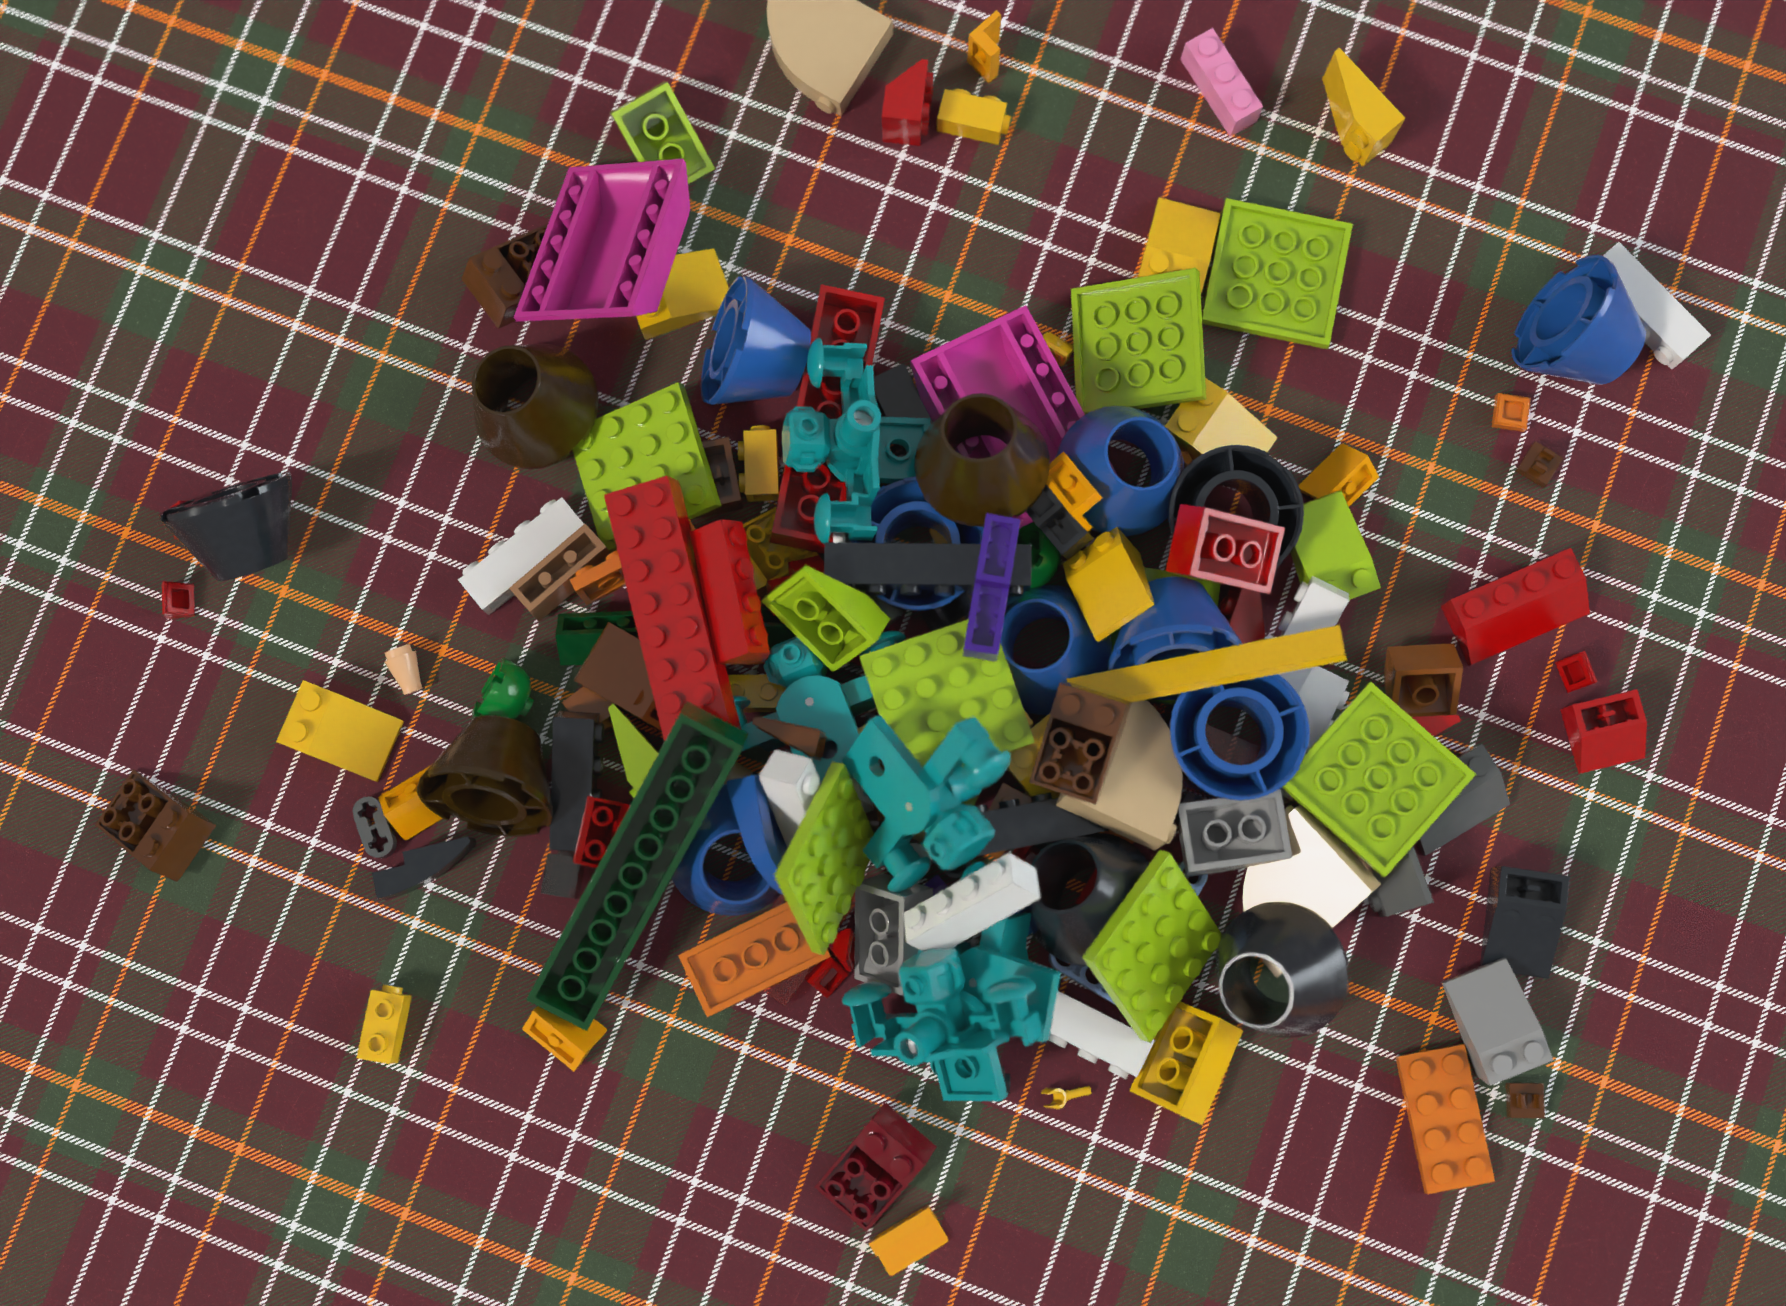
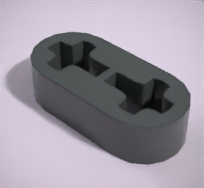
(367, 830)

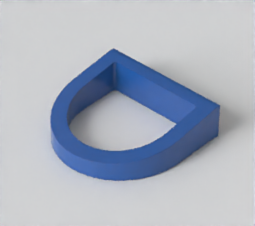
(755, 825)

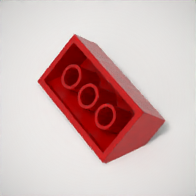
(730, 593)
(1518, 606)

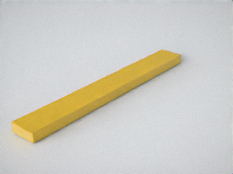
(1220, 666)

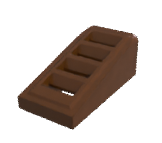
(802, 738)

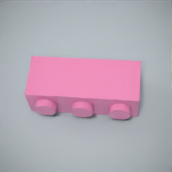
(1221, 82)

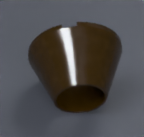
(552, 418)
(970, 487)
(491, 779)

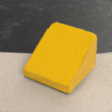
(1059, 348)

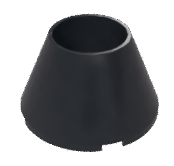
(1253, 473)
(236, 526)
(1072, 931)
(1306, 955)

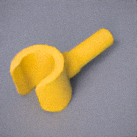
(1060, 1096)

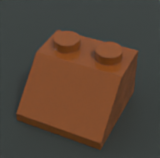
(1424, 678)

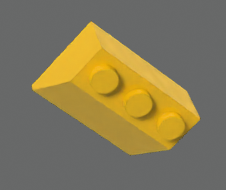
(1187, 1062)

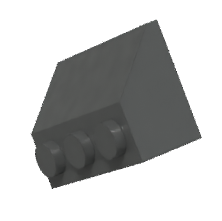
(1474, 804)
(1401, 889)

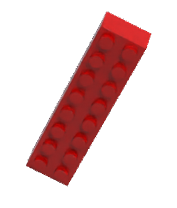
(838, 319)
(668, 601)

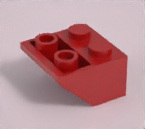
(908, 106)
(1606, 731)
(597, 829)

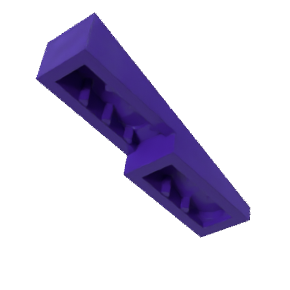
(991, 587)

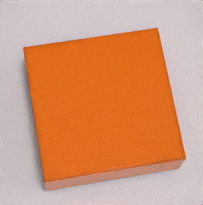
(1511, 412)

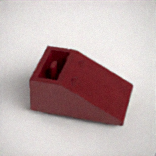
(876, 1167)

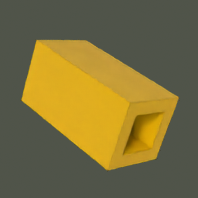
(973, 116)
(761, 464)
(758, 690)
(384, 1025)

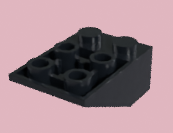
(1524, 919)

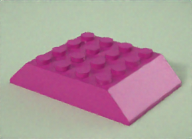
(608, 242)
(1004, 361)

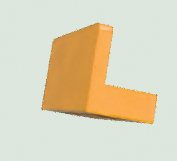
(983, 47)
(1343, 471)
(1072, 488)
(406, 810)
(563, 1038)
(908, 1240)

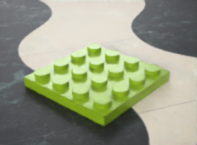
(1276, 273)
(1139, 342)
(642, 444)
(930, 687)
(1377, 779)
(826, 859)
(1153, 946)

